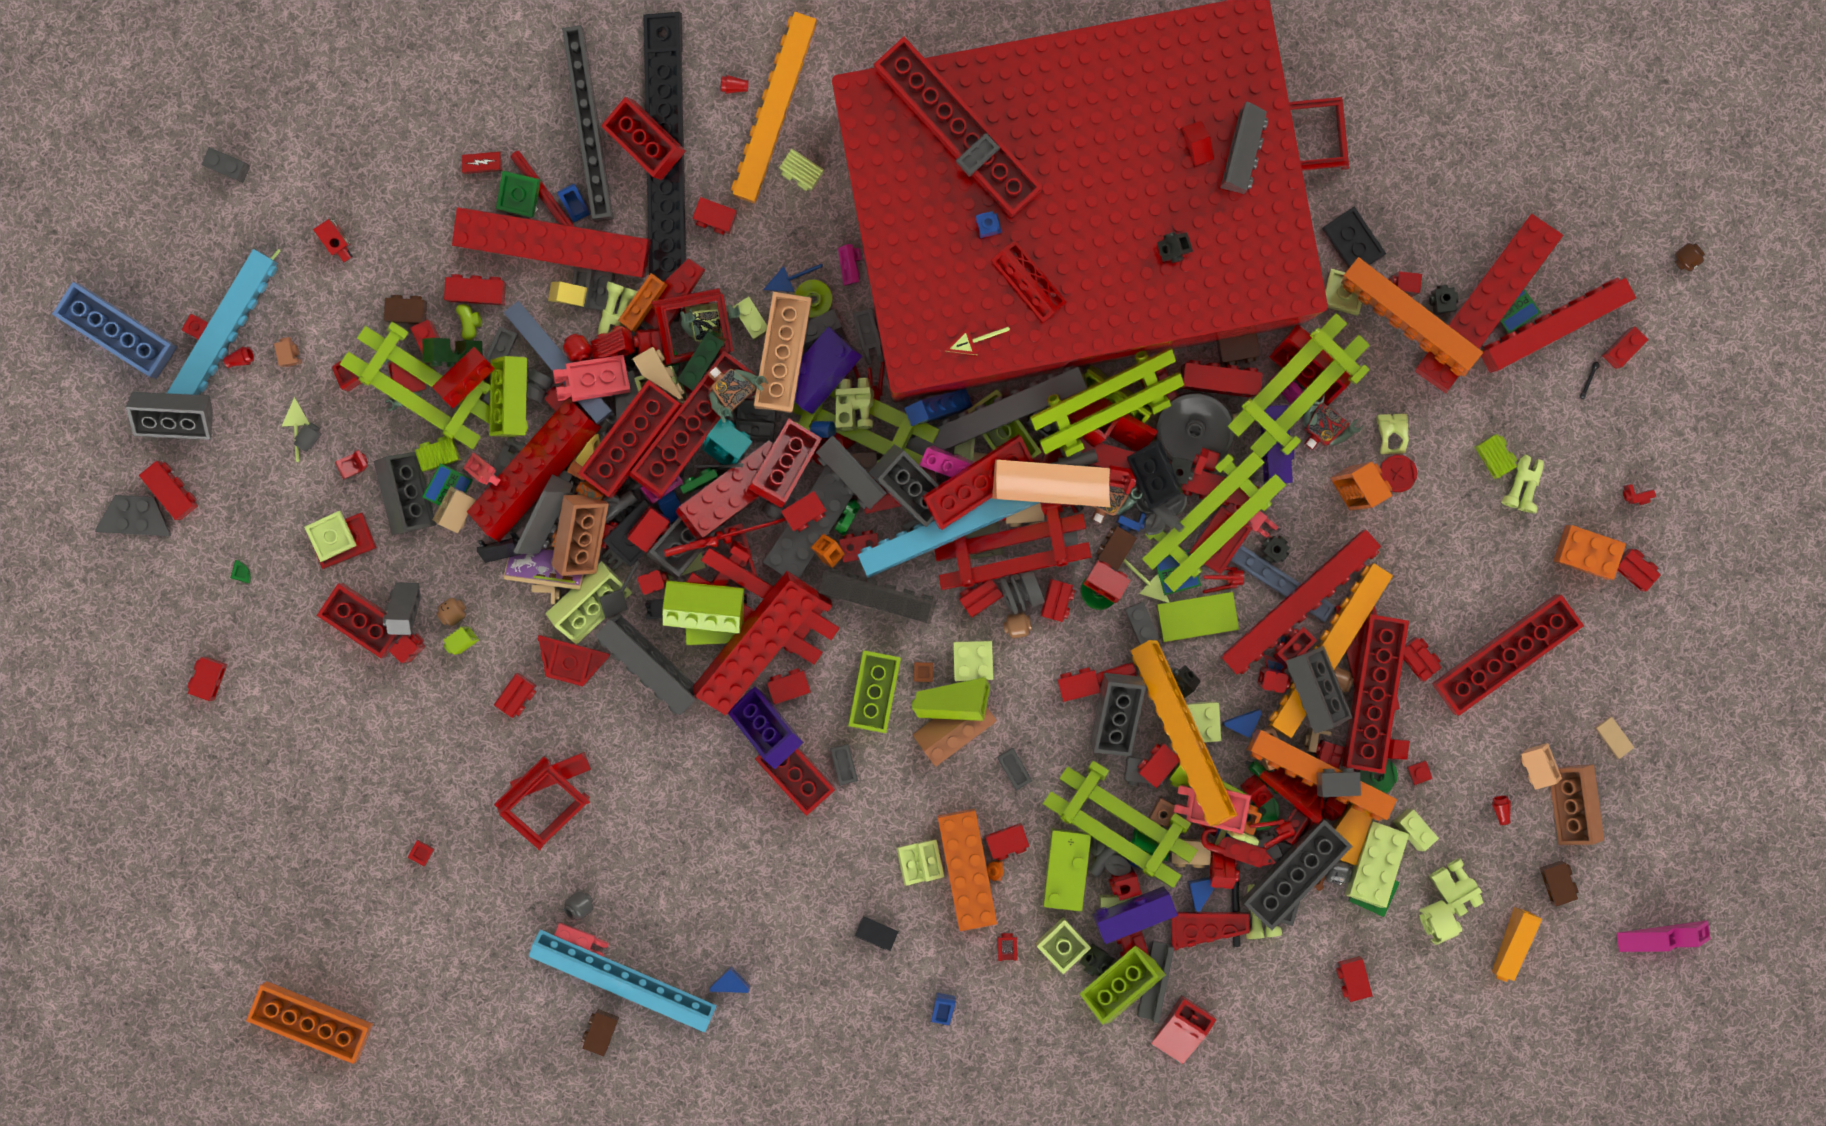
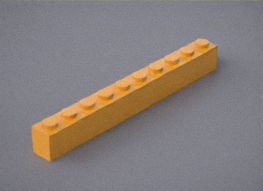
(775, 106)
(1335, 640)
(1183, 733)

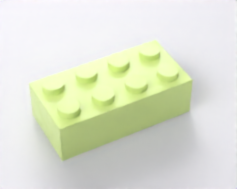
(1377, 865)

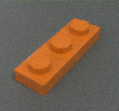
(641, 303)

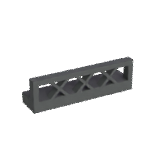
(1152, 1001)

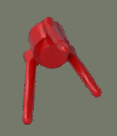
(877, 392)
(1234, 577)
(1284, 831)

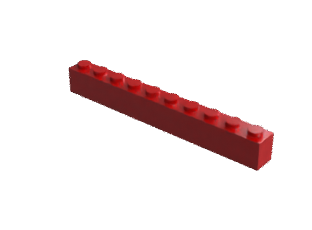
(1200, 484)
(1300, 601)

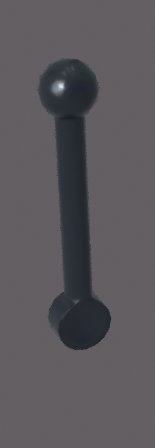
(1595, 365)

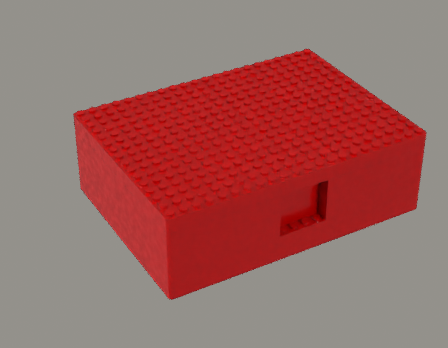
(1103, 135)

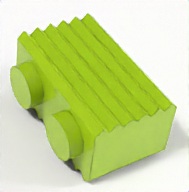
(443, 452)
(1496, 456)
(460, 640)

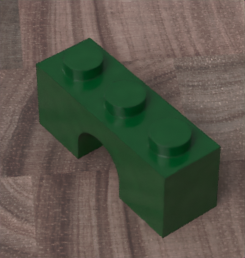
(438, 350)
(701, 359)

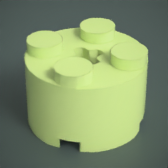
(1440, 921)

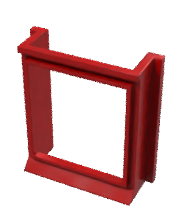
(1343, 160)
(662, 305)
(523, 787)

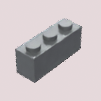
(402, 608)

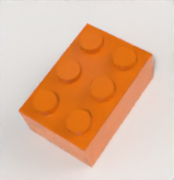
(1589, 552)

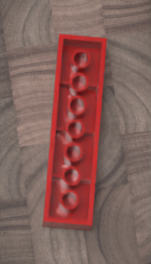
(1555, 326)
(682, 434)
(532, 468)
(756, 643)
(1507, 654)
(1375, 693)

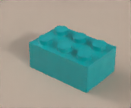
(726, 443)

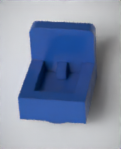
(1127, 524)

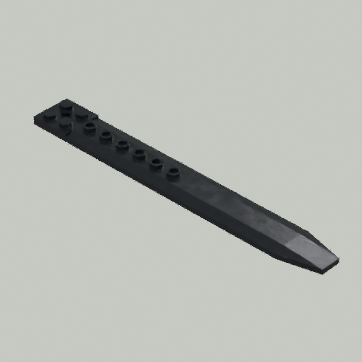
(665, 106)

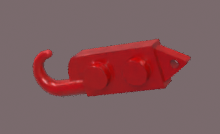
(1237, 850)

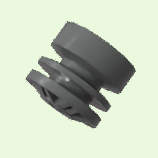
(1021, 590)

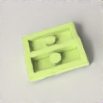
(920, 862)

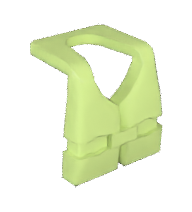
(1393, 424)
(1242, 837)

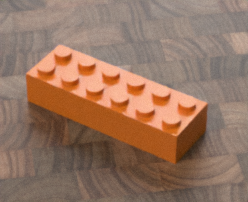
(1362, 486)
(967, 869)
(309, 1022)

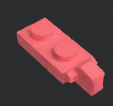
(481, 470)

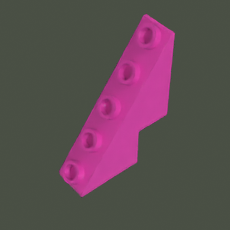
(943, 461)
(1664, 937)

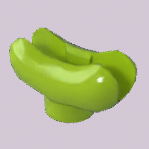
(469, 320)

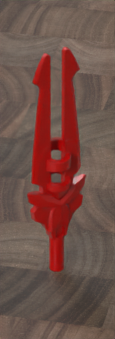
(713, 541)

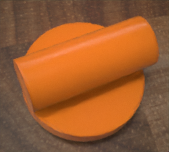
(995, 870)

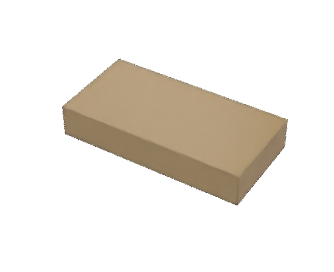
(1614, 737)

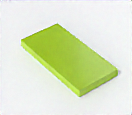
(1197, 616)

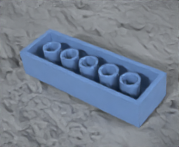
(114, 330)

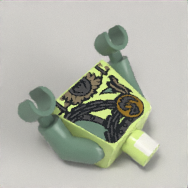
(703, 317)

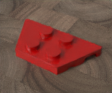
(570, 661)
(1296, 792)

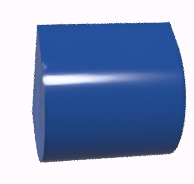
(823, 428)

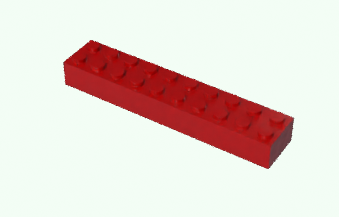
(955, 124)
(551, 242)
(1496, 293)

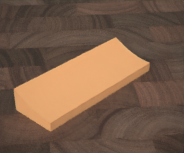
(783, 351)
(1051, 483)

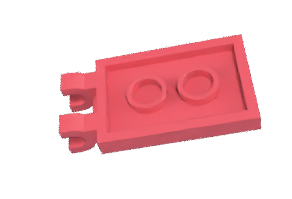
(592, 379)
(1196, 814)

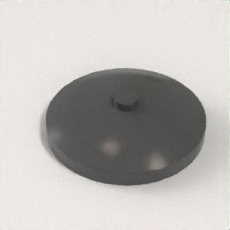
(1194, 423)

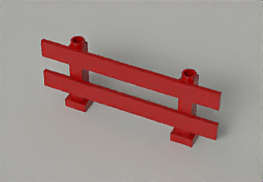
(1053, 528)
(729, 568)

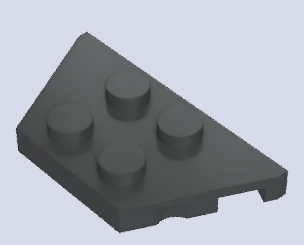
(133, 516)

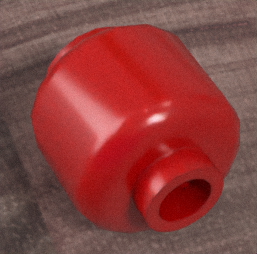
(577, 348)

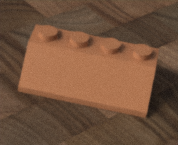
(579, 535)
(945, 736)
(1577, 806)

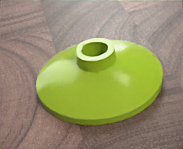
(821, 291)

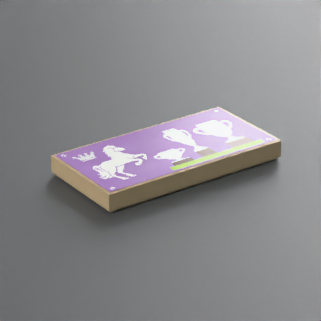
(539, 570)

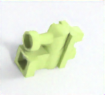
(852, 399)
(1457, 892)

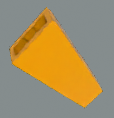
(1354, 828)
(1515, 944)

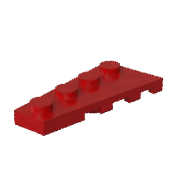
(679, 283)
(1203, 927)

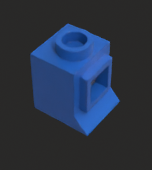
(988, 224)

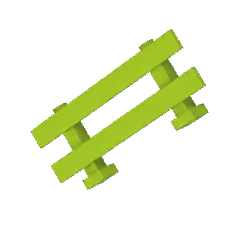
(387, 349)
(1153, 395)
(1276, 430)
(869, 438)
(1236, 478)
(1167, 839)

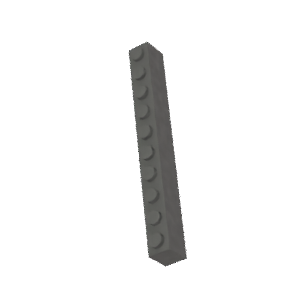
(588, 123)
(1003, 410)

